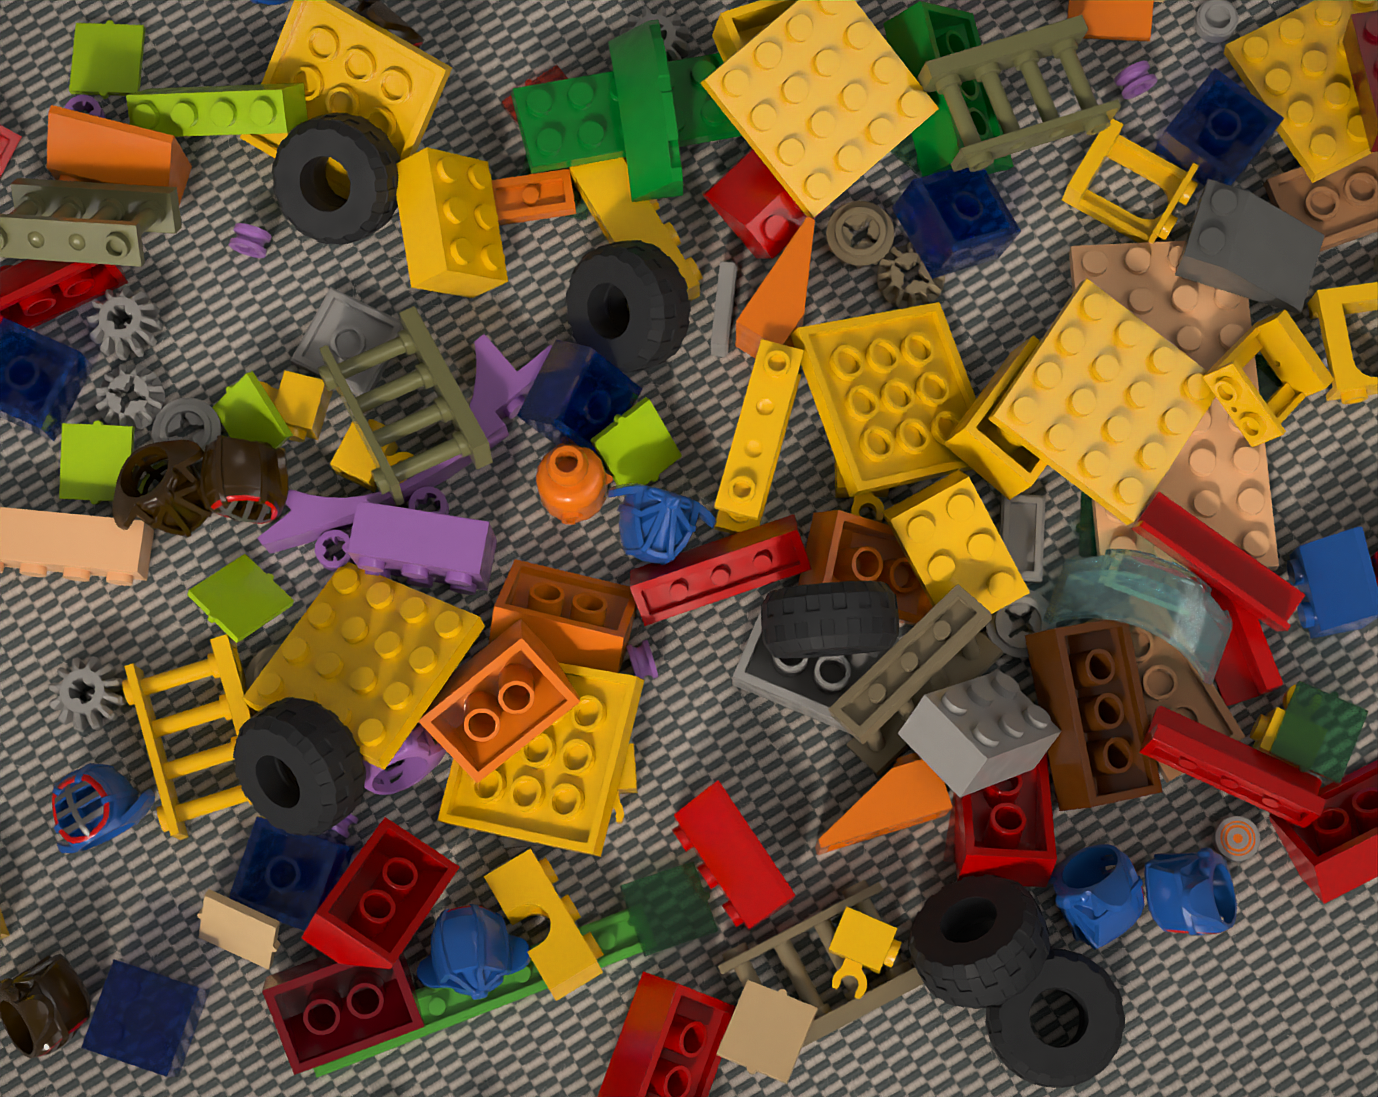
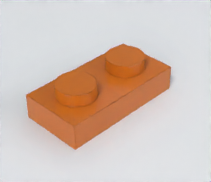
(534, 197)

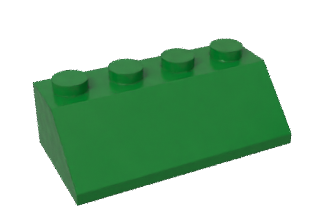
(926, 34)

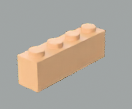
(74, 546)

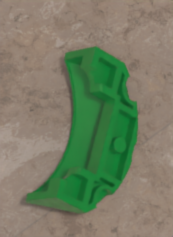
(647, 113)

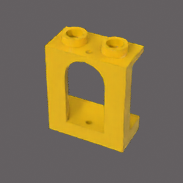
(1172, 179)
(1330, 307)
(1291, 360)

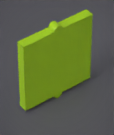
(107, 59)
(251, 414)
(636, 445)
(93, 460)
(240, 598)

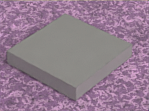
(348, 330)

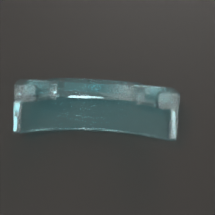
(1149, 595)

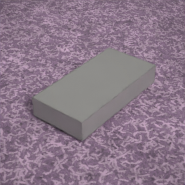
(723, 309)
(1023, 533)

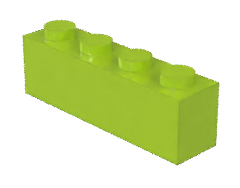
(219, 109)

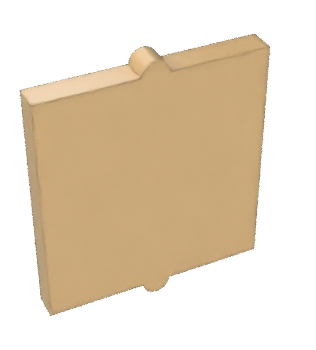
(239, 929)
(767, 1031)

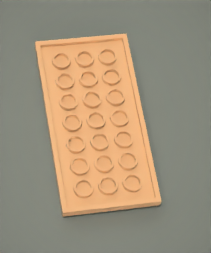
(1217, 469)

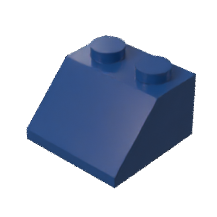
(1336, 583)

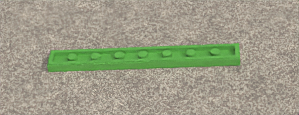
(446, 1008)

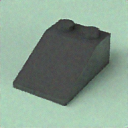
(1249, 248)

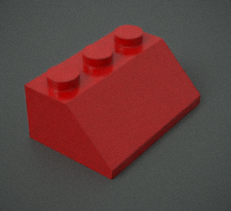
(756, 206)
(46, 289)
(1341, 844)
(732, 857)
(380, 899)
(667, 1042)

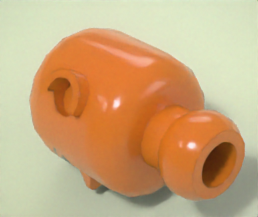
(572, 483)

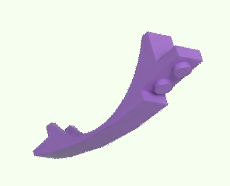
(496, 394)

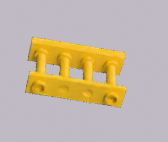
(758, 437)
(222, 663)

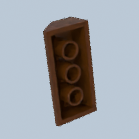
(1095, 696)

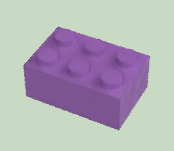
(423, 547)

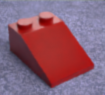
(1008, 830)

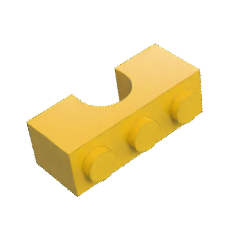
(526, 890)

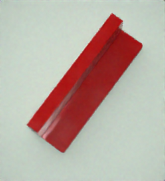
(1218, 562)
(719, 570)
(1247, 661)
(1233, 767)

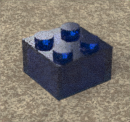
(1219, 131)
(955, 220)
(38, 379)
(577, 395)
(288, 873)
(145, 1018)

